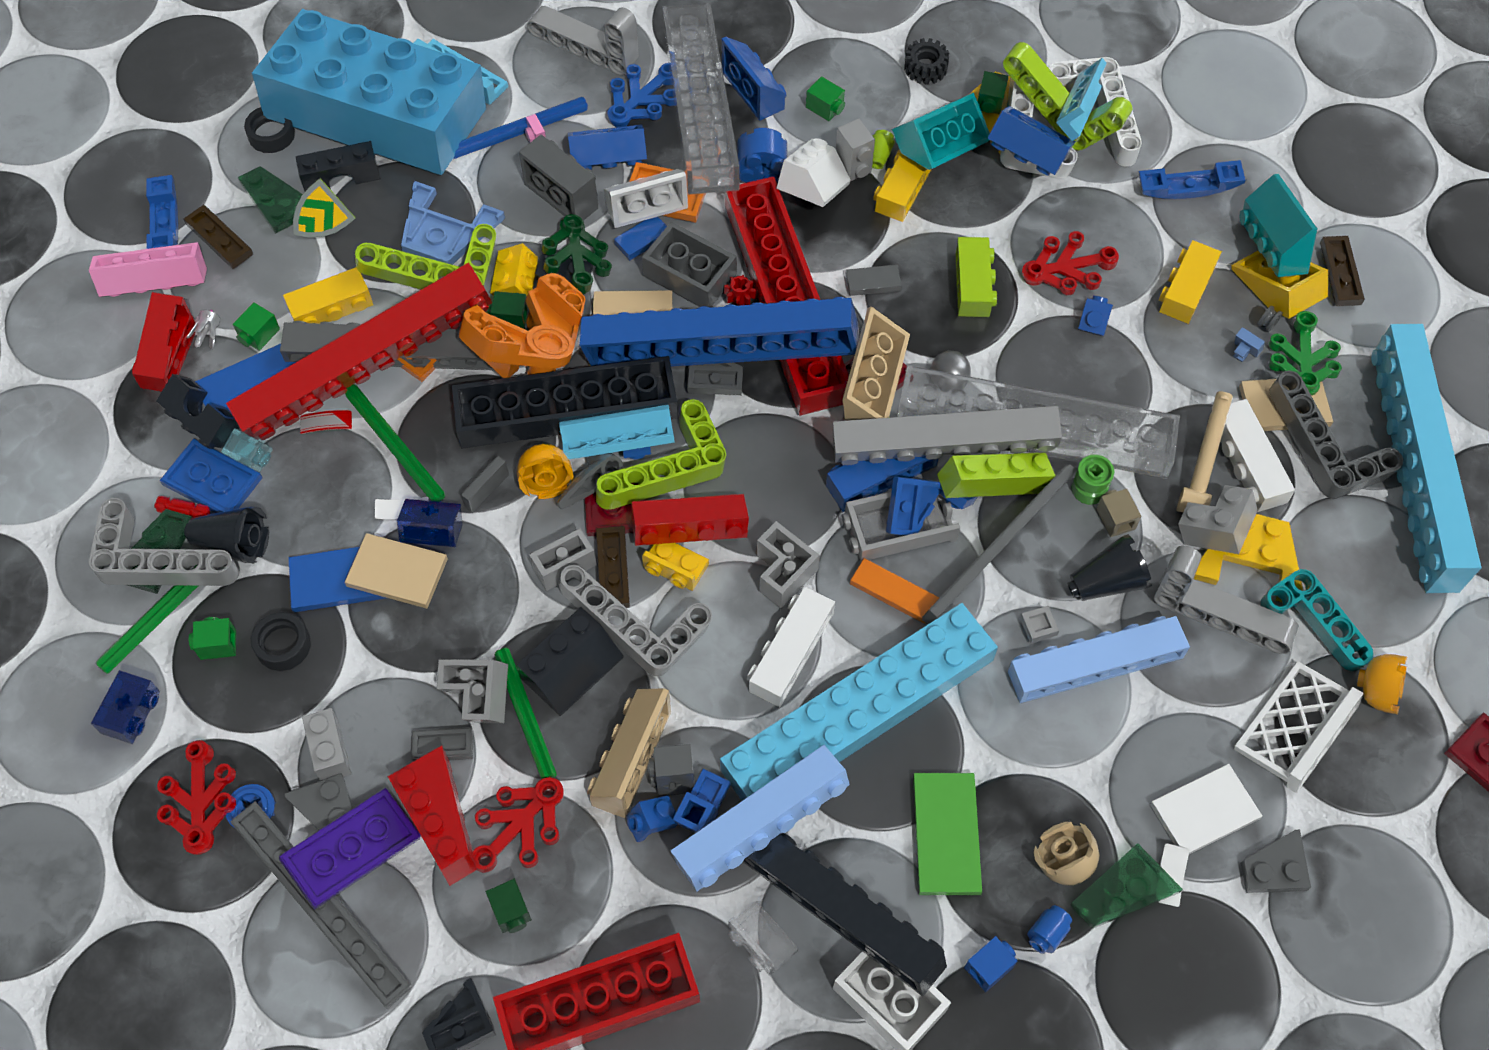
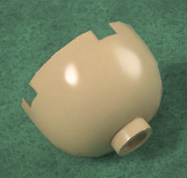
(1067, 853)

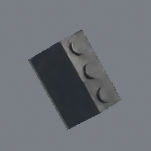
(569, 661)

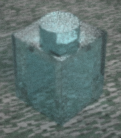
(247, 450)

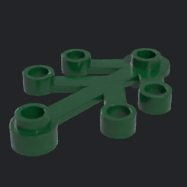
(574, 229)

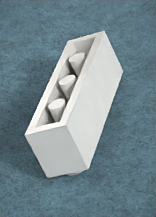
(1254, 458)
(791, 646)

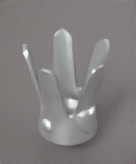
(205, 322)

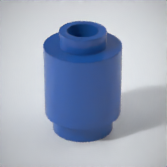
(1049, 929)

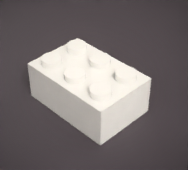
(889, 1003)

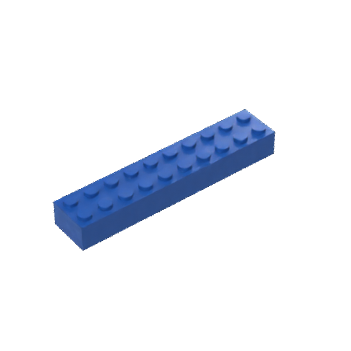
(724, 333)

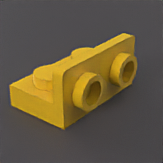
(675, 563)

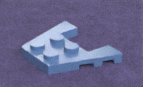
(439, 235)

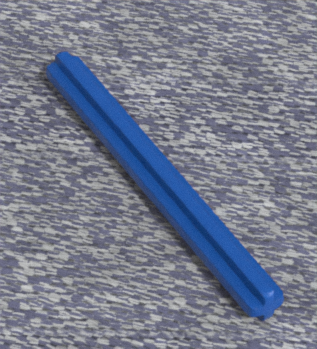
(518, 127)

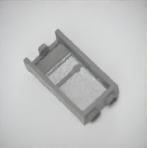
(868, 523)

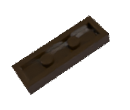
(218, 236)
(1342, 271)
(613, 562)

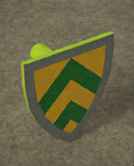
(320, 212)

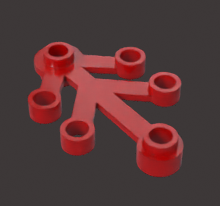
(1068, 266)
(198, 800)
(520, 821)

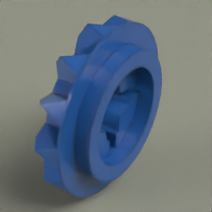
(252, 793)

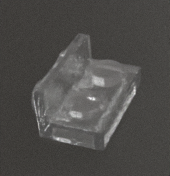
(761, 938)

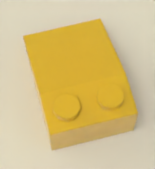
(1285, 293)

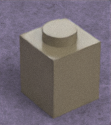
(1118, 512)

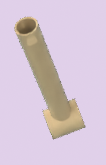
(1197, 491)

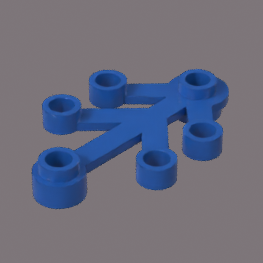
(622, 113)

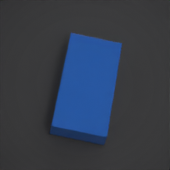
(640, 237)

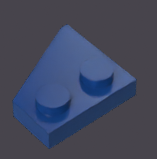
(910, 504)

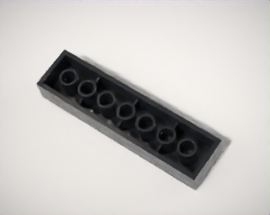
(536, 403)

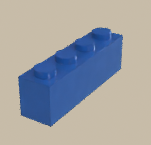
(871, 479)

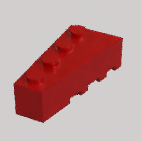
(434, 806)

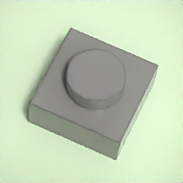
(1039, 624)

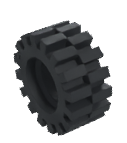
(929, 51)

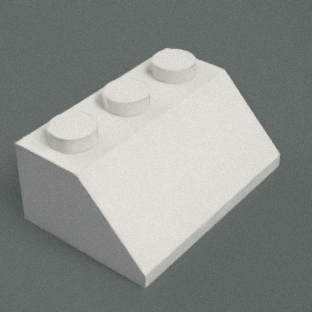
(814, 173)
(647, 197)

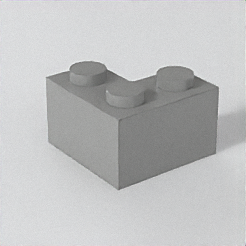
(1220, 526)
(790, 564)
(481, 684)

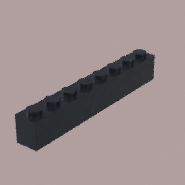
(850, 912)

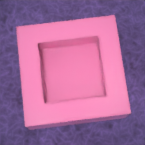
(534, 128)

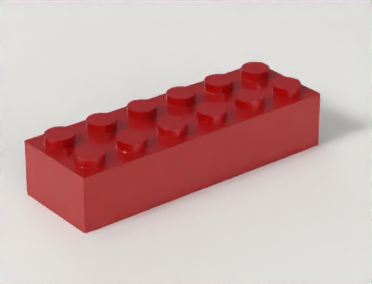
(598, 998)

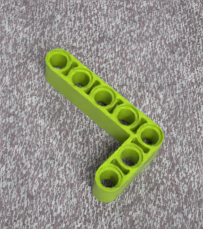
(1050, 96)
(434, 269)
(670, 466)

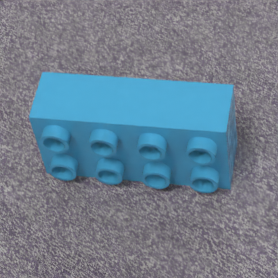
(370, 88)

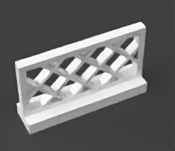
(1321, 739)

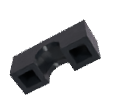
(355, 160)
(184, 401)

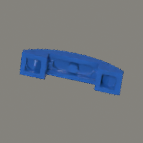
(1192, 184)
(163, 212)

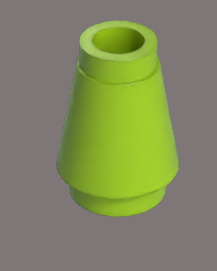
(882, 148)

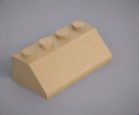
(875, 368)
(629, 755)

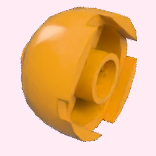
(544, 471)
(1383, 682)

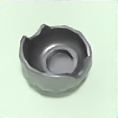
(952, 362)

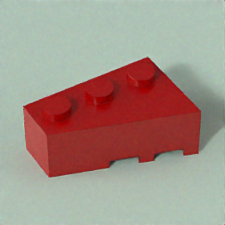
(163, 341)

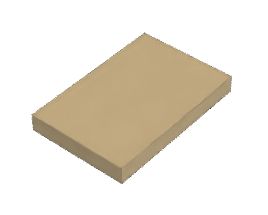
(631, 301)
(1265, 410)
(396, 570)

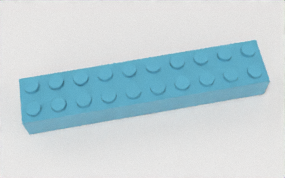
(1429, 467)
(866, 700)

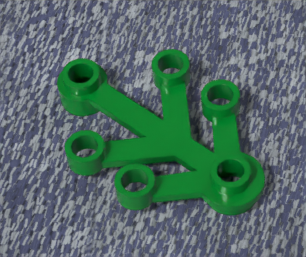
(1304, 326)

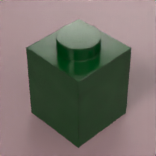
(992, 92)
(510, 308)
(508, 906)

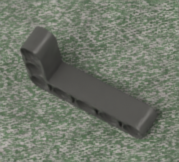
(1325, 444)

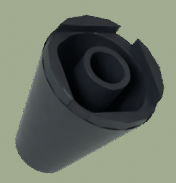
(234, 531)
(1111, 572)

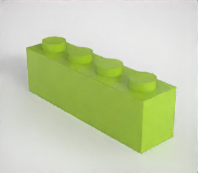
(995, 475)

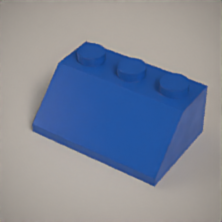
(751, 79)
(1030, 140)
(608, 146)

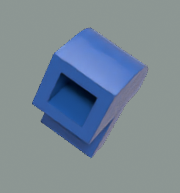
(703, 802)

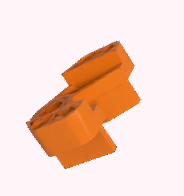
(552, 325)

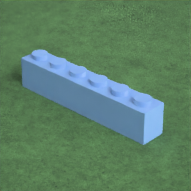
(1097, 658)
(760, 818)

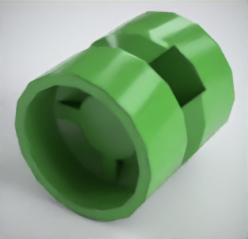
(1092, 479)

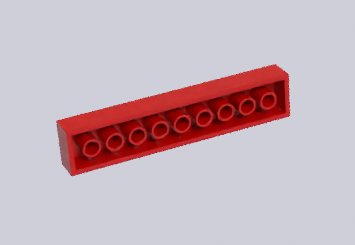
(783, 275)
(358, 354)

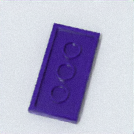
(349, 848)

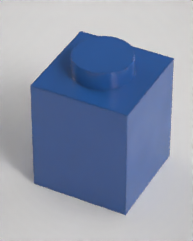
(991, 963)

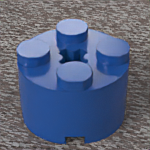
(761, 154)

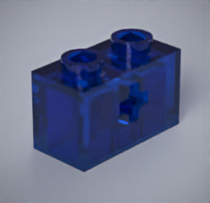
(430, 522)
(126, 707)

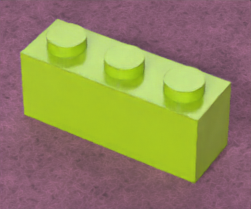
(975, 277)

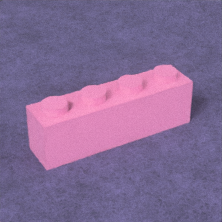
(148, 269)

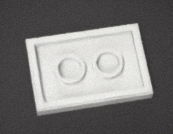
(1206, 809)

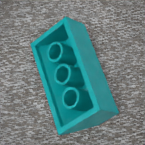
(943, 133)
(1279, 227)

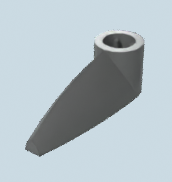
(586, 481)

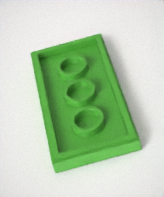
(947, 834)

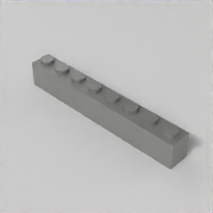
(946, 435)

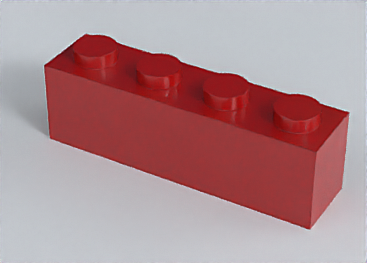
(689, 519)

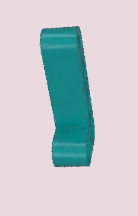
(1321, 623)

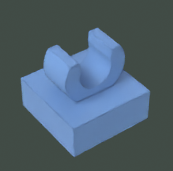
(1247, 344)

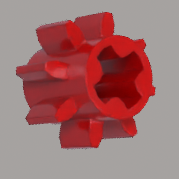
(740, 291)

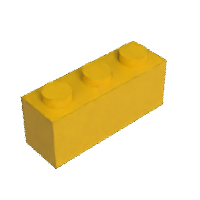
(900, 187)
(1188, 281)
(329, 298)

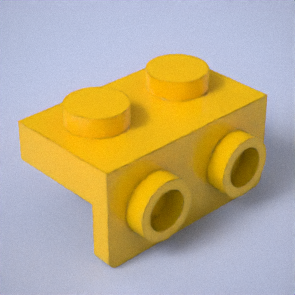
(514, 270)

